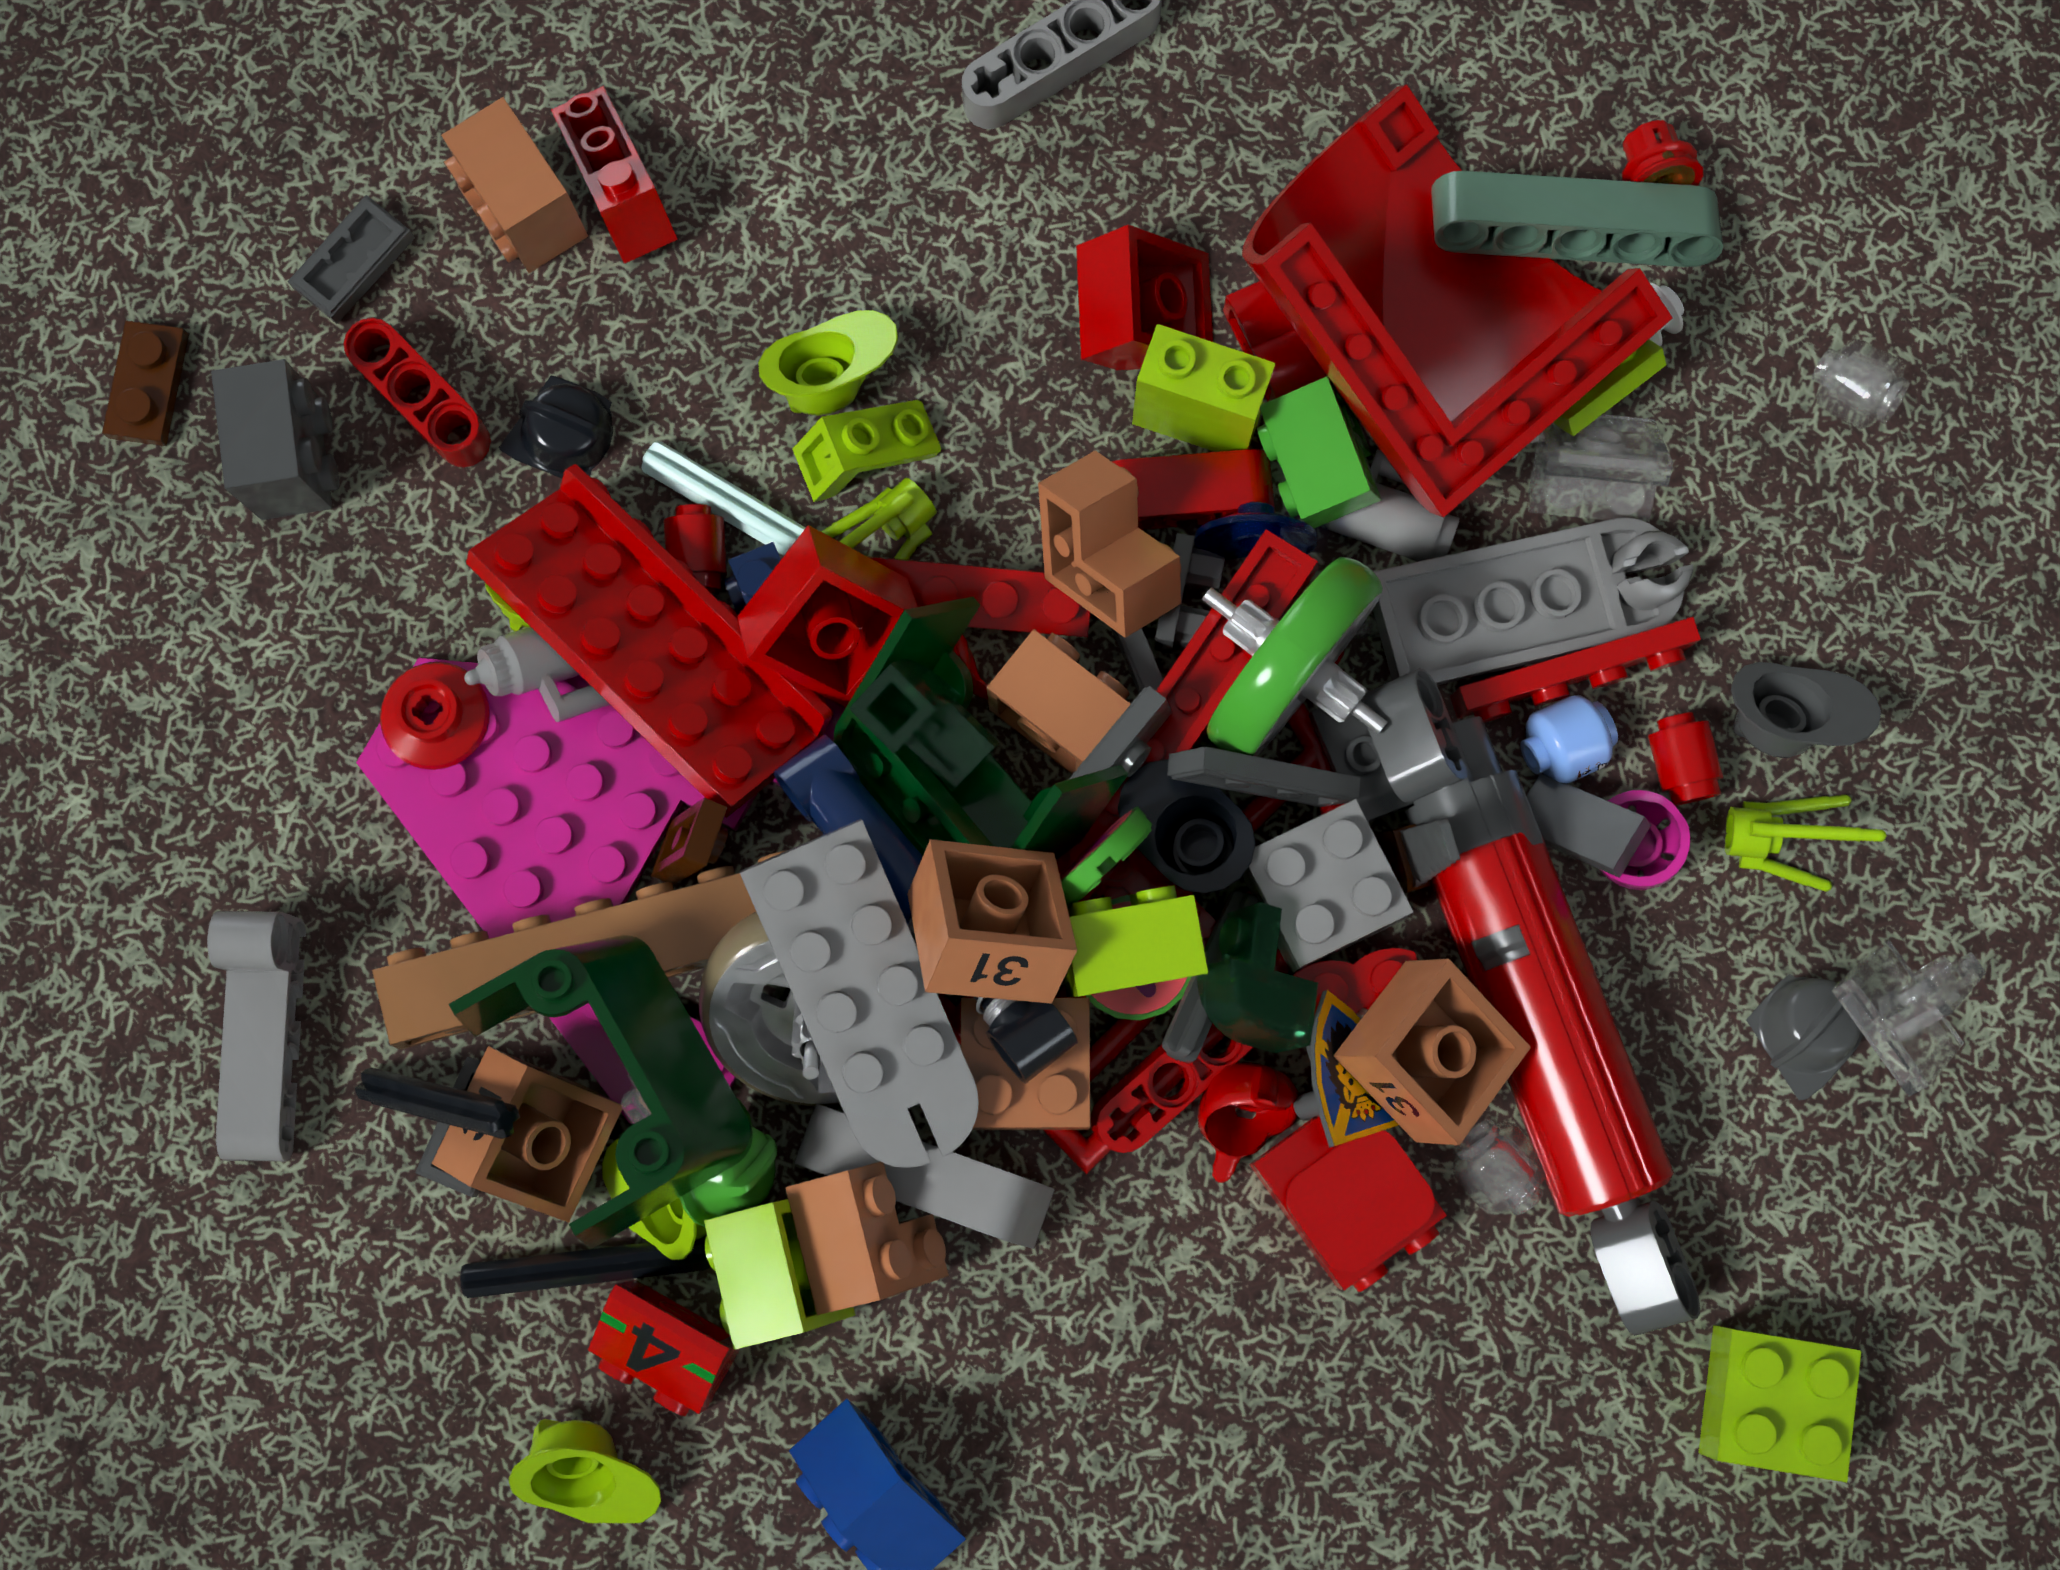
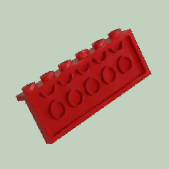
(649, 639)

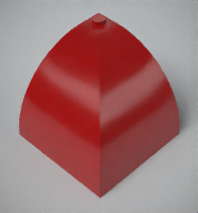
(1430, 346)

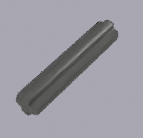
(1190, 1020)

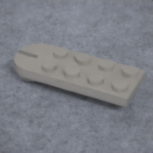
(1527, 599)
(864, 994)

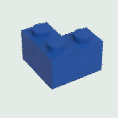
(872, 1495)

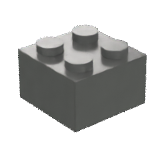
(274, 440)

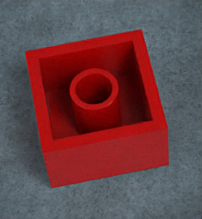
(824, 615)

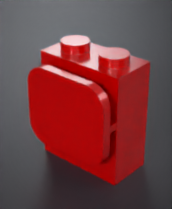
(1350, 1200)

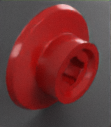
(455, 730)

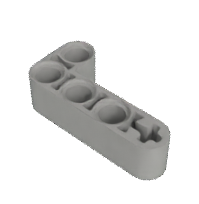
(1054, 42)
(258, 1032)
(947, 1187)

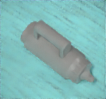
(1397, 521)
(527, 663)

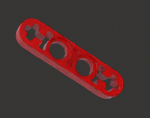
(1197, 1079)

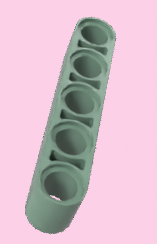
(1576, 219)

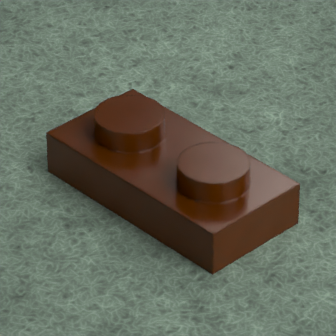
(145, 383)
(691, 841)

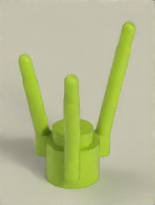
(897, 512)
(1756, 832)

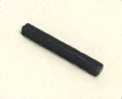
(438, 1102)
(575, 1268)

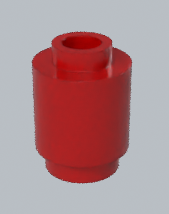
(698, 541)
(1686, 759)

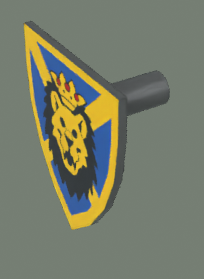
(1337, 1097)

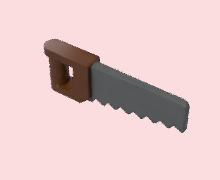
(1419, 852)

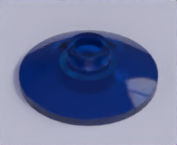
(1238, 533)

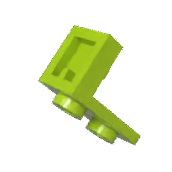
(863, 441)

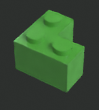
(1319, 452)

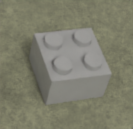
(1329, 885)

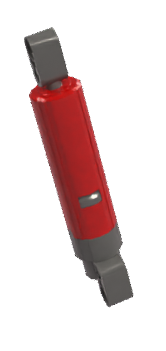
(1536, 972)

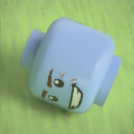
(1569, 739)

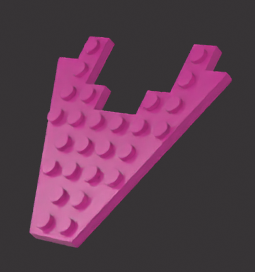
(544, 824)

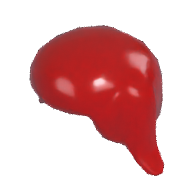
(1252, 1089)

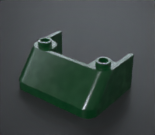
(989, 803)
(694, 1115)

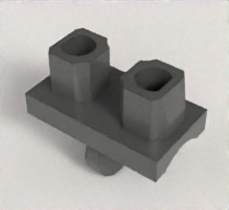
(1198, 571)

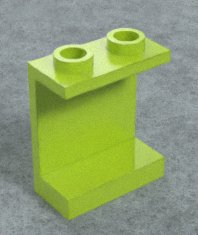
(1200, 391)

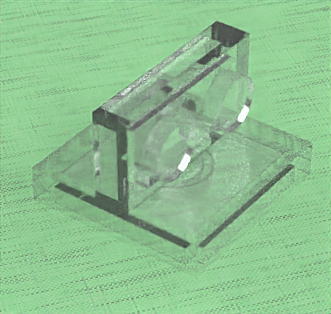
(1601, 470)
(1907, 1011)

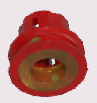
(1661, 159)

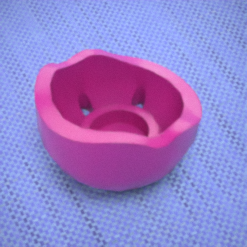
(1670, 840)

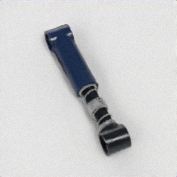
(832, 795)

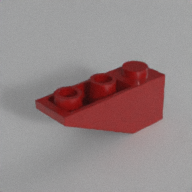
(614, 174)

